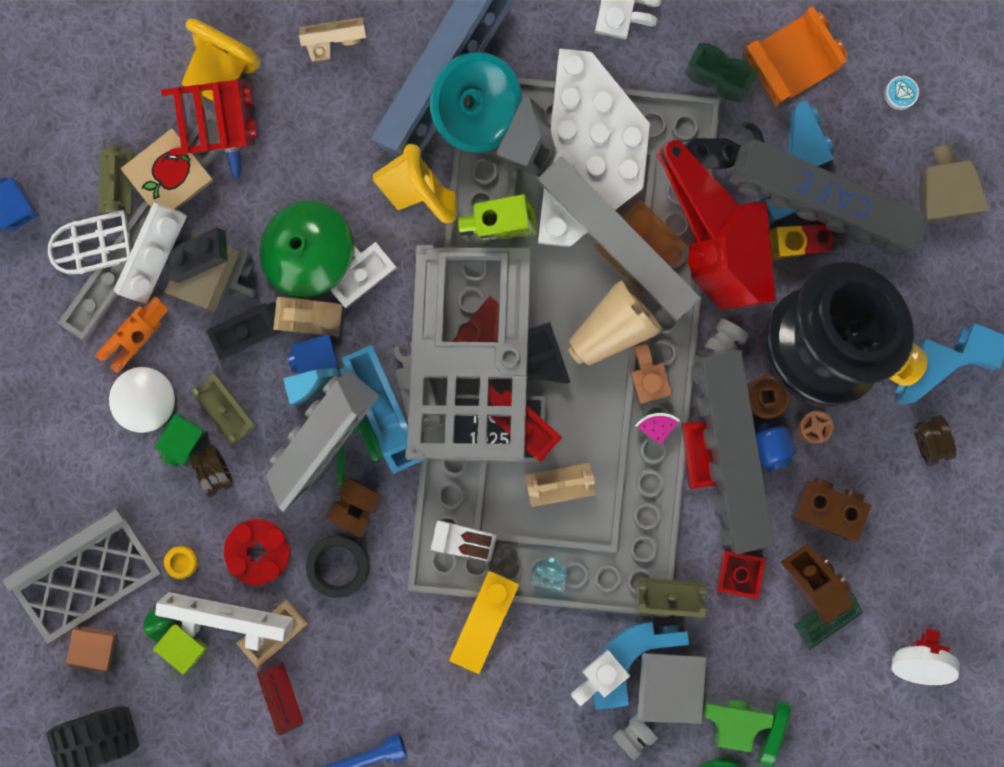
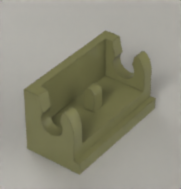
(224, 409)
(671, 597)

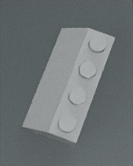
(319, 438)

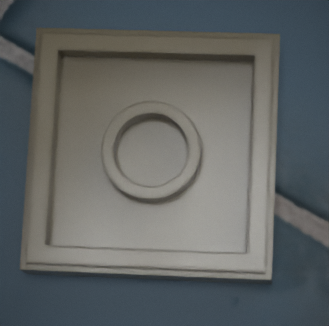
(207, 287)

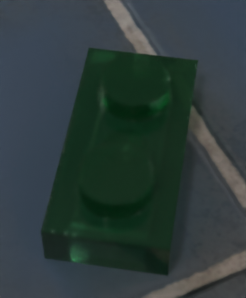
(814, 630)

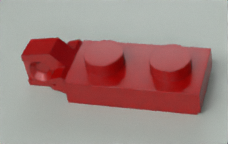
(539, 435)

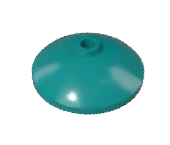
(492, 95)

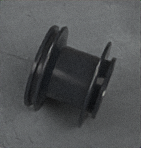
(840, 357)

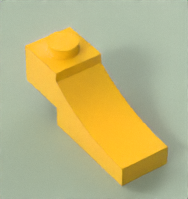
(484, 621)

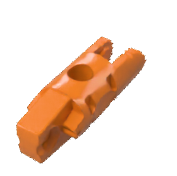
(143, 320)

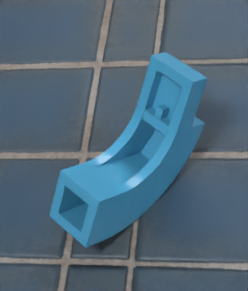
(628, 646)

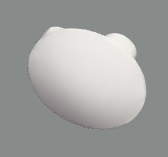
(142, 399)

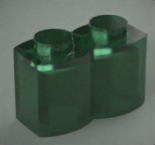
(728, 76)

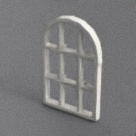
(103, 250)

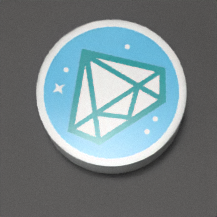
(901, 92)

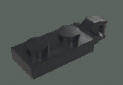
(243, 331)

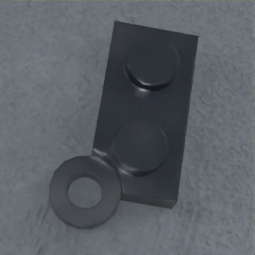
(197, 255)

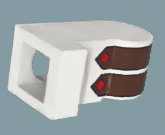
(463, 541)

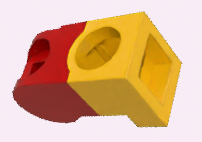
(800, 241)

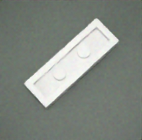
(150, 253)

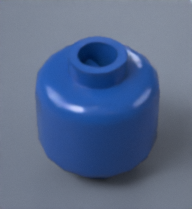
(774, 446)

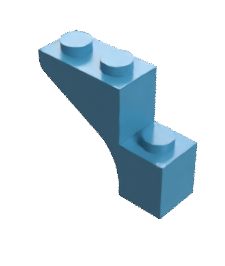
(806, 144)
(975, 347)
(385, 414)

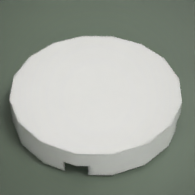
(926, 668)

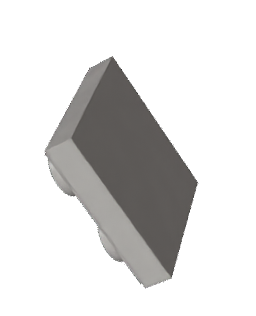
(671, 688)

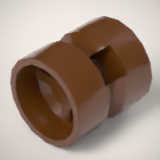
(767, 397)
(360, 496)

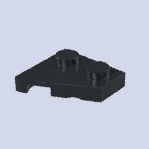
(545, 356)

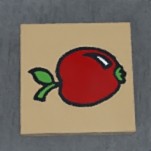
(166, 177)

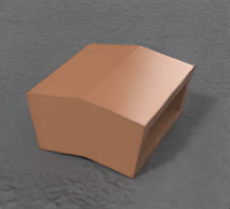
(91, 648)

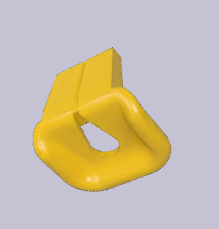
(210, 60)
(410, 182)

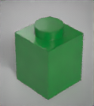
(179, 441)

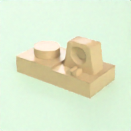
(318, 36)
(307, 316)

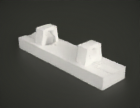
(198, 612)

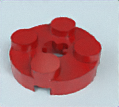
(244, 537)

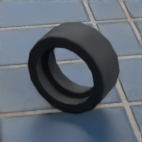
(316, 579)

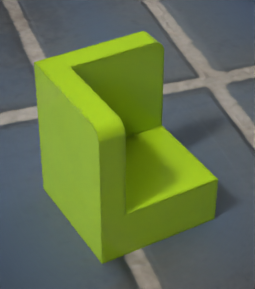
(180, 649)

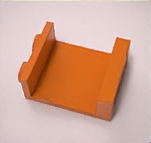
(796, 57)

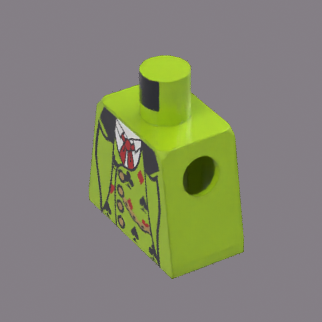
(514, 219)

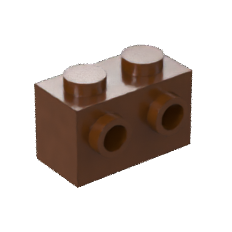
(832, 510)
(818, 583)

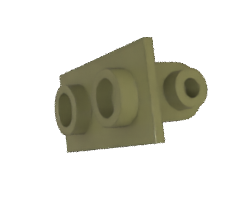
(114, 186)

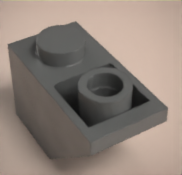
(528, 140)

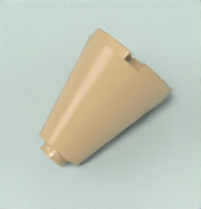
(613, 326)

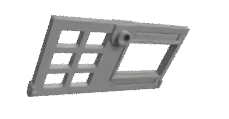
(469, 359)

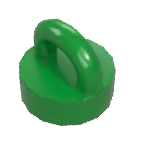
(157, 626)

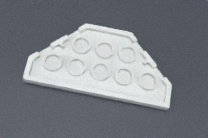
(598, 136)

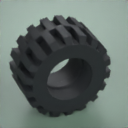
(93, 738)

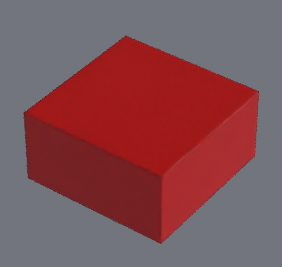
(740, 574)

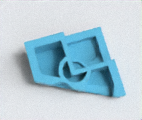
(309, 385)

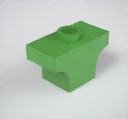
(736, 723)

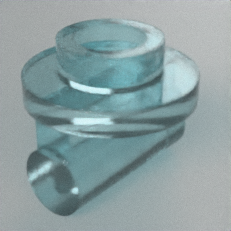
(549, 574)

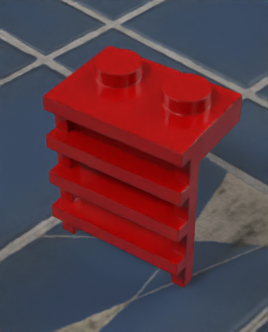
(232, 111)

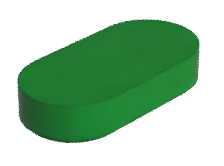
(773, 736)

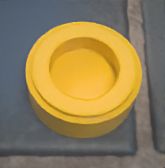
(180, 562)

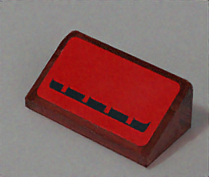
(280, 698)

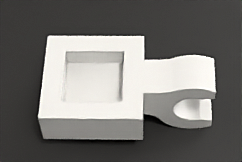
(603, 676)

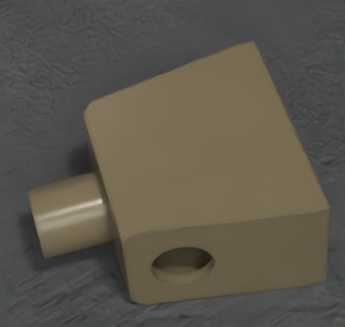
(950, 188)

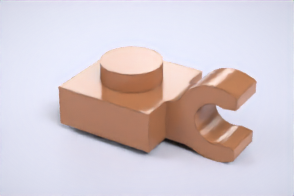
(650, 379)

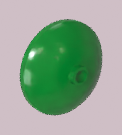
(319, 261)

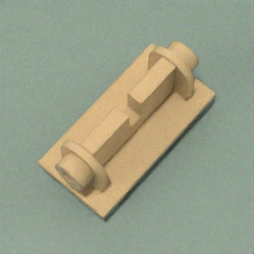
(560, 484)

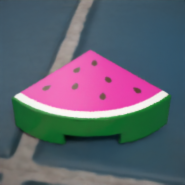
(657, 425)

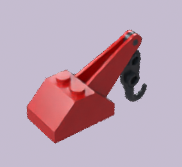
(731, 240)

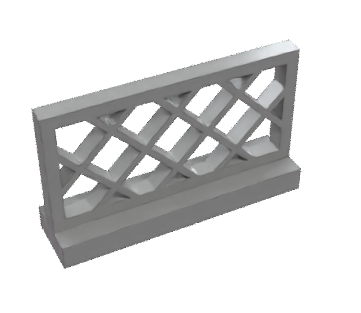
(67, 549)

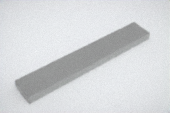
(618, 238)

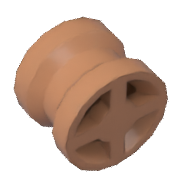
(821, 425)

